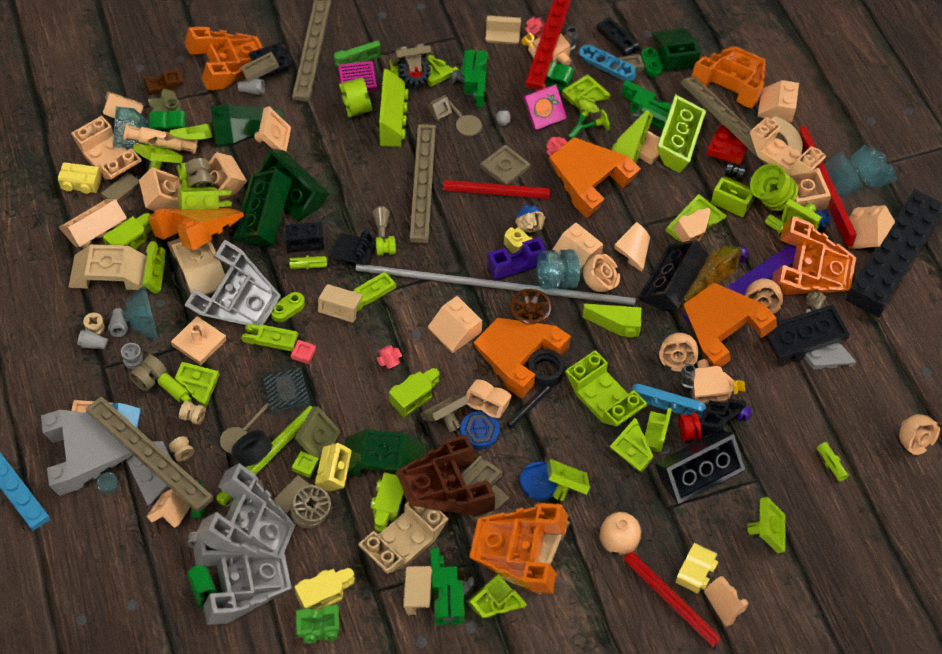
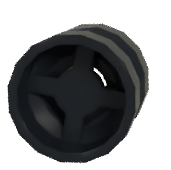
(736, 170)

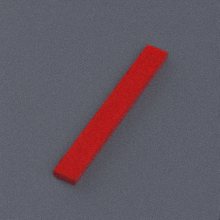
(547, 44)
(835, 204)

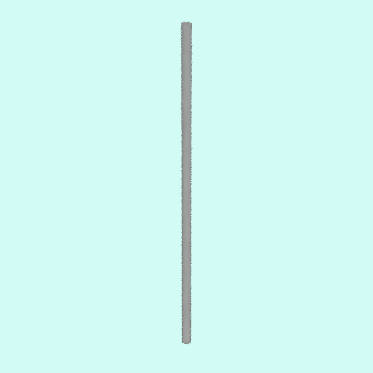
(494, 284)

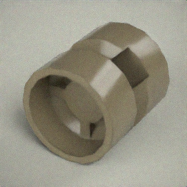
(198, 173)
(146, 374)

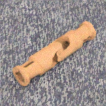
(146, 136)

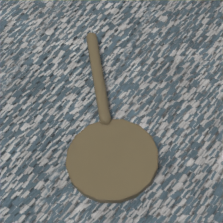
(468, 124)
(233, 434)

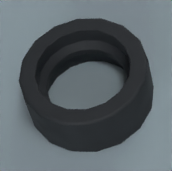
(550, 356)
(251, 448)

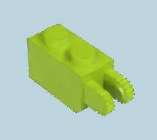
(202, 198)
(130, 232)
(414, 391)
(388, 502)

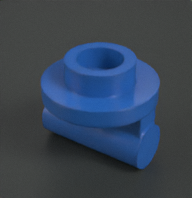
(825, 218)

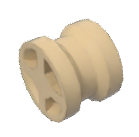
(98, 328)
(181, 448)

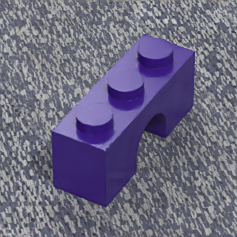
(504, 264)

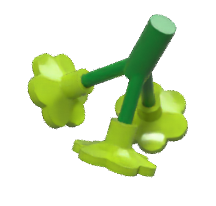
(586, 106)

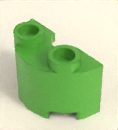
(318, 624)

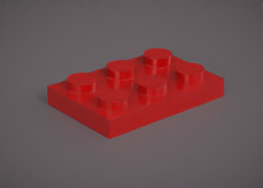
(727, 146)

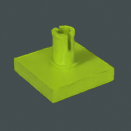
(157, 155)
(805, 213)
(566, 478)
(771, 525)

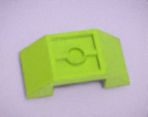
(601, 392)

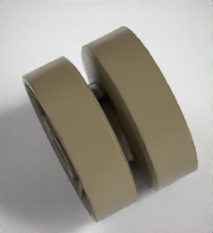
(317, 509)

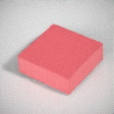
(303, 352)

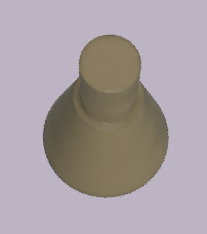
(381, 217)

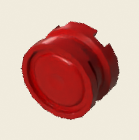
(689, 427)

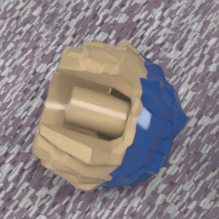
(530, 219)

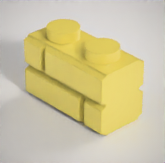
(79, 178)
(333, 467)

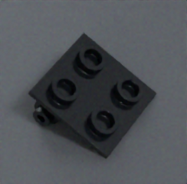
(279, 54)
(354, 248)

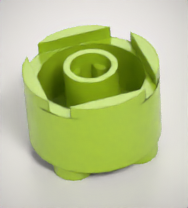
(355, 97)

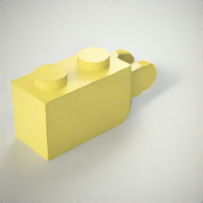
(324, 588)

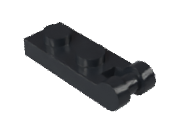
(618, 36)

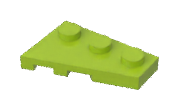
(698, 202)

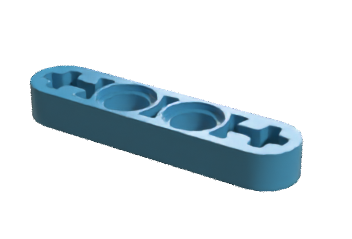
(606, 64)
(669, 400)

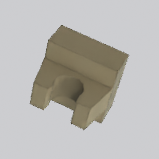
(440, 107)

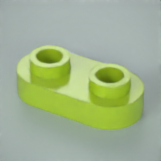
(288, 307)

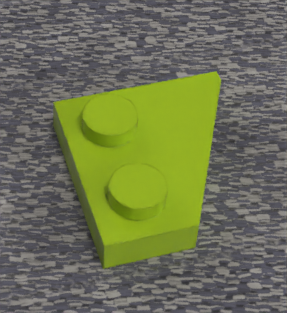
(439, 71)

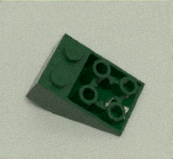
(676, 48)

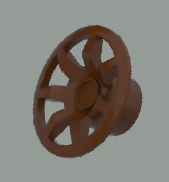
(530, 309)

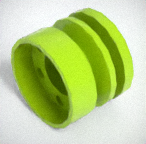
(773, 186)

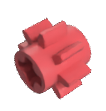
(535, 26)
(555, 144)
(389, 356)

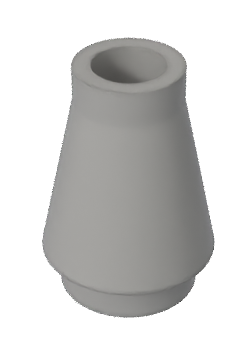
(254, 87)
(117, 325)
(89, 339)

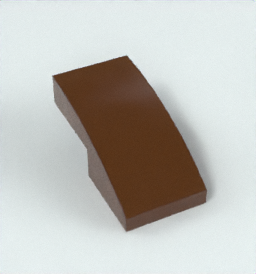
(168, 80)

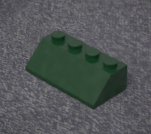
(305, 192)
(262, 208)

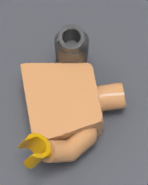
(563, 48)
(709, 382)

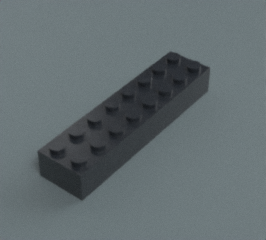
(896, 254)

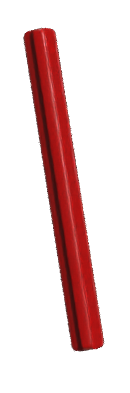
(496, 189)
(672, 599)

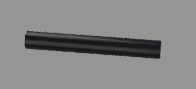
(528, 406)

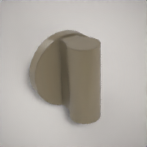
(815, 299)

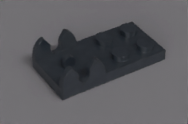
(806, 333)

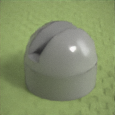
(503, 117)

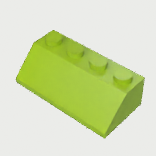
(392, 110)
(680, 133)

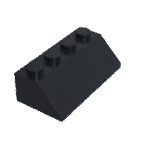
(674, 275)
(700, 465)

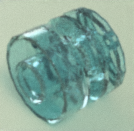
(558, 269)

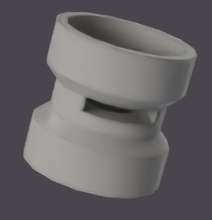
(131, 355)

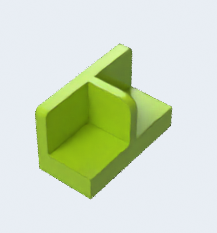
(657, 430)

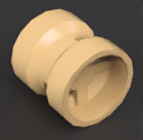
(191, 412)

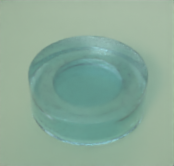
(107, 483)

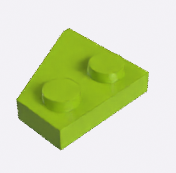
(585, 87)
(198, 381)
(633, 447)

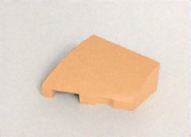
(634, 246)
(725, 600)

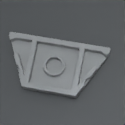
(829, 356)
(147, 481)

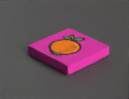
(545, 107)

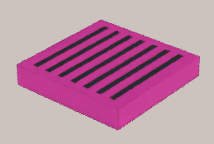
(359, 70)

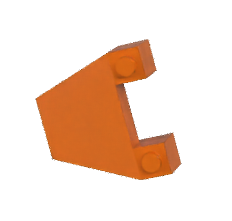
(224, 52)
(734, 70)
(587, 165)
(193, 226)
(816, 263)
(718, 314)
(510, 344)
(514, 541)

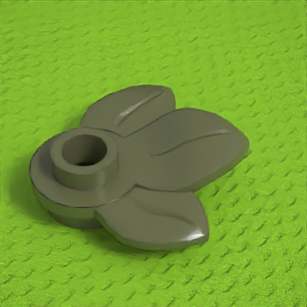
(166, 103)

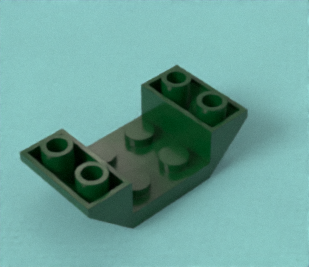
(382, 451)

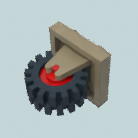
(413, 64)

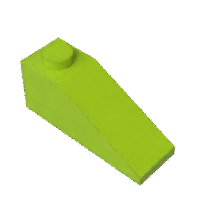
(632, 139)
(617, 319)

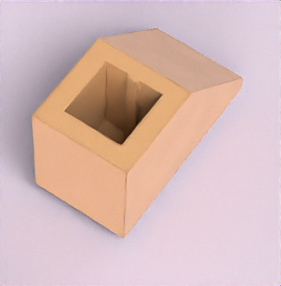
(692, 226)

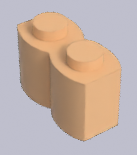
(488, 399)

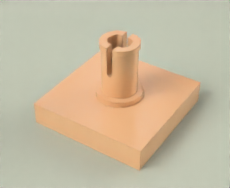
(273, 130)
(198, 340)

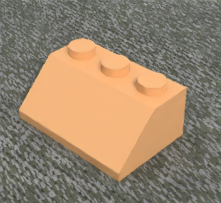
(93, 223)

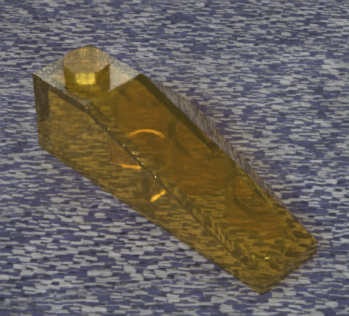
(717, 268)

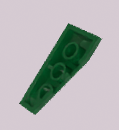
(236, 123)

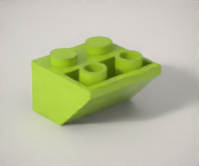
(733, 196)

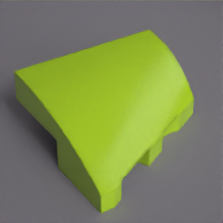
(196, 132)
(495, 598)

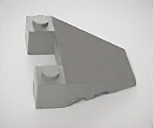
(242, 294)
(87, 449)
(253, 521)
(244, 582)

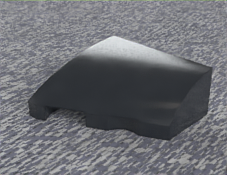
(719, 414)

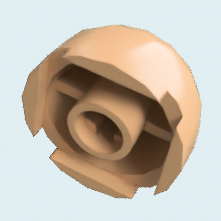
(601, 273)
(766, 292)
(678, 351)
(918, 433)
(620, 533)

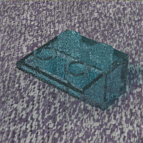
(873, 167)

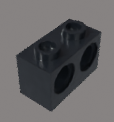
(304, 237)

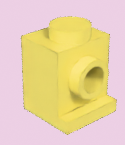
(513, 239)

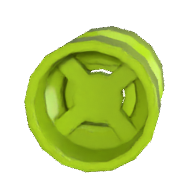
(385, 245)

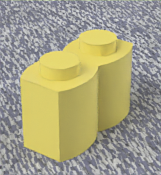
(696, 568)

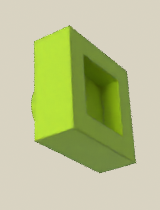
(305, 464)

